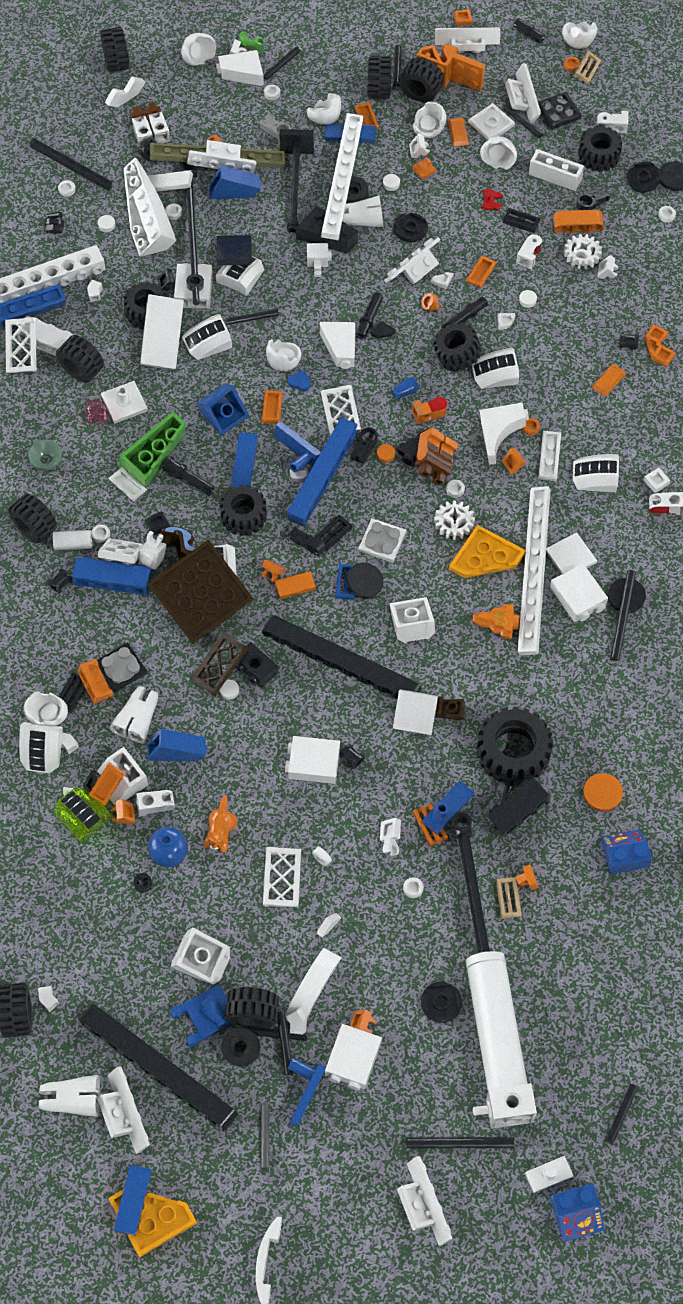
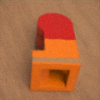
(430, 410)

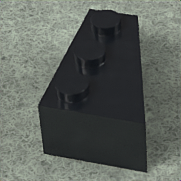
(311, 230)
(518, 806)

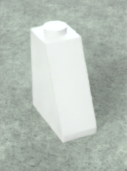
(241, 67)
(340, 342)

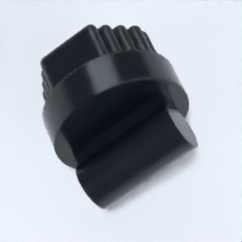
(144, 149)
(54, 223)

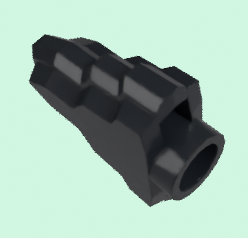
(409, 450)

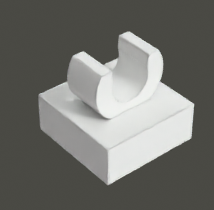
(235, 47)
(418, 146)
(607, 267)
(657, 480)

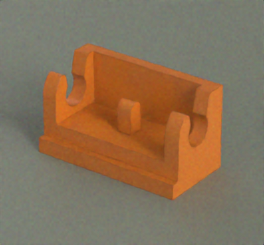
(94, 681)

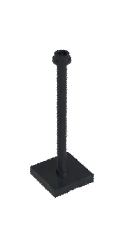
(296, 143)

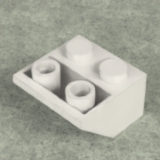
(133, 780)

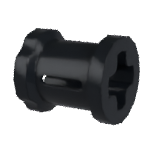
(628, 340)
(60, 580)
(352, 756)

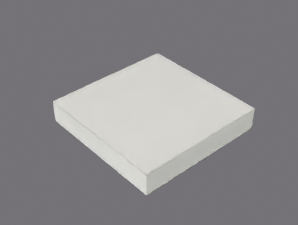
(491, 122)
(570, 554)
(415, 712)

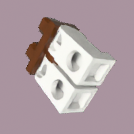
(149, 120)

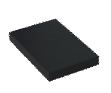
(234, 250)

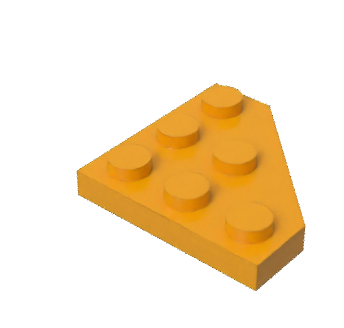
(485, 554)
(159, 1221)

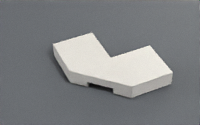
(119, 97)

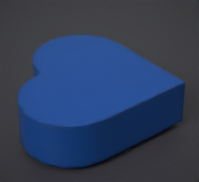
(299, 380)

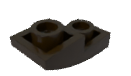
(450, 708)

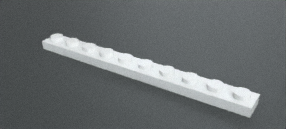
(342, 177)
(534, 571)

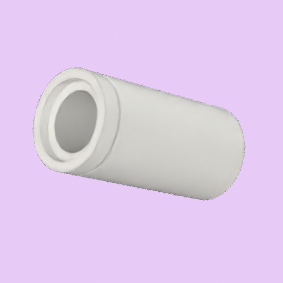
(72, 540)

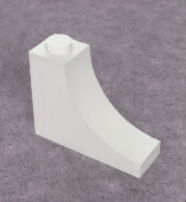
(499, 423)

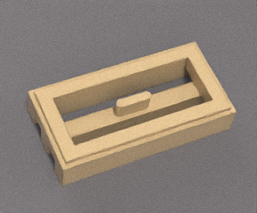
(582, 75)
(510, 914)

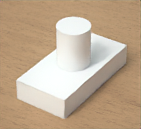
(549, 1174)

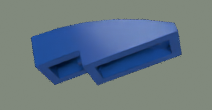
(245, 459)

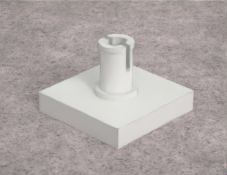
(124, 402)

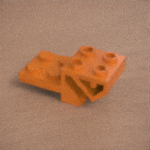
(455, 66)

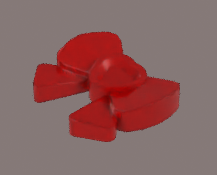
(490, 196)

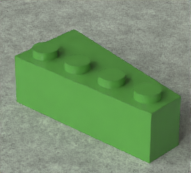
(152, 450)

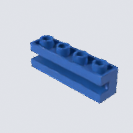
(32, 304)
(111, 576)

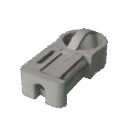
(272, 126)

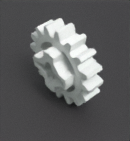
(582, 251)
(445, 522)

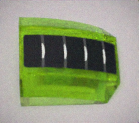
(81, 813)

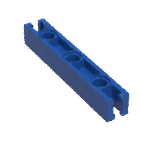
(322, 472)

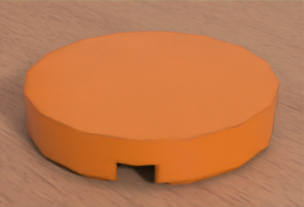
(603, 792)

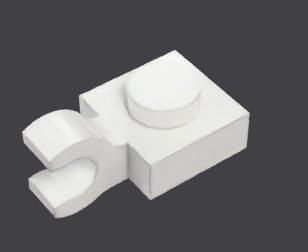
(389, 834)

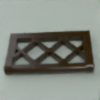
(205, 663)

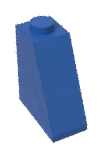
(234, 184)
(176, 746)

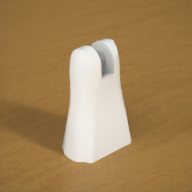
(364, 213)
(136, 716)
(72, 1096)

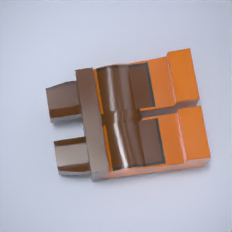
(435, 455)

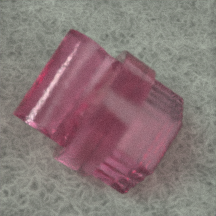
(95, 411)

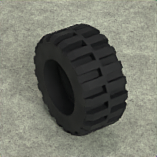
(514, 722)

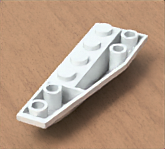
(146, 212)

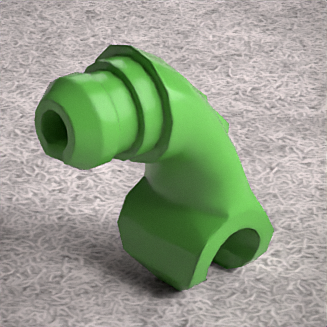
(256, 44)

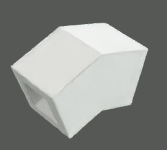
(94, 290)
(69, 743)
(47, 999)
(297, 1022)

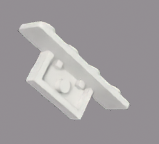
(467, 38)
(522, 94)
(221, 154)
(418, 265)
(121, 1112)
(421, 1203)

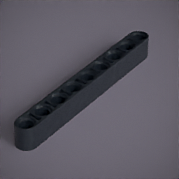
(338, 657)
(159, 1066)

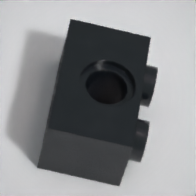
(266, 670)

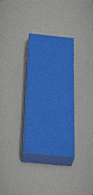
(335, 131)
(132, 1200)

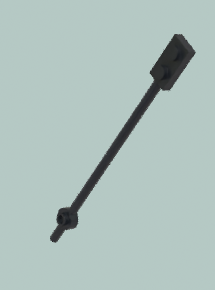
(194, 281)

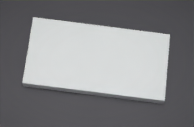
(161, 332)

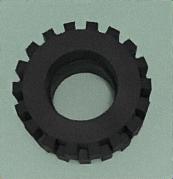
(115, 49)
(379, 77)
(421, 79)
(599, 158)
(138, 296)
(463, 356)
(80, 358)
(32, 518)
(243, 522)
(252, 1007)
(15, 1010)

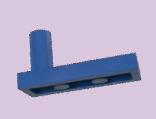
(307, 453)
(448, 807)
(311, 1074)

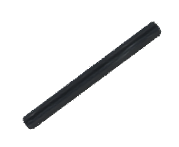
(71, 164)

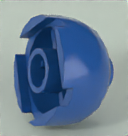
(167, 847)

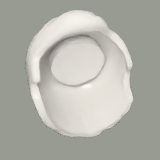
(579, 35)
(198, 48)
(326, 111)
(430, 120)
(499, 152)
(282, 355)
(45, 709)

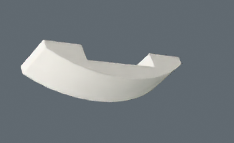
(314, 982)
(271, 1235)

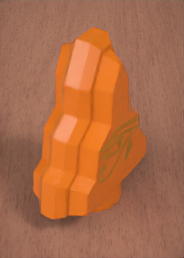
(499, 620)

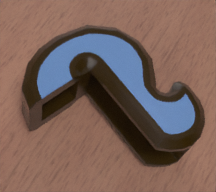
(180, 538)

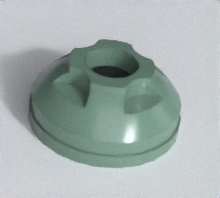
(45, 448)

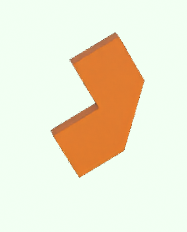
(658, 352)

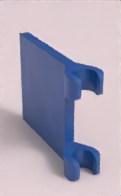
(201, 1021)

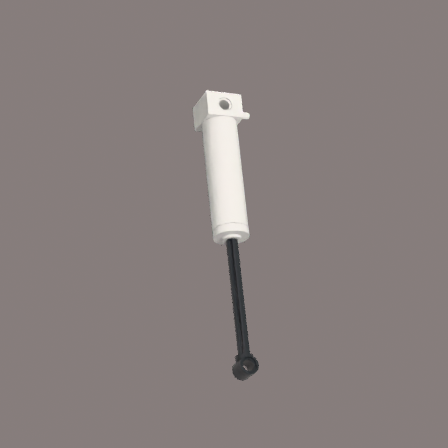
(493, 1010)

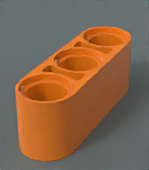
(578, 221)

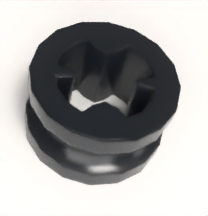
(141, 888)

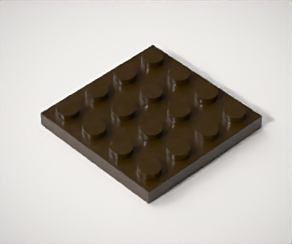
(200, 592)

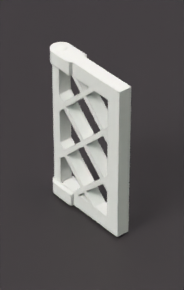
(9, 337)
(337, 392)
(267, 885)

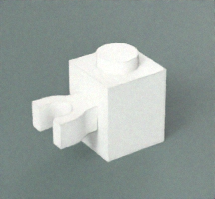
(318, 257)
(152, 551)

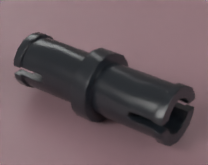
(529, 30)

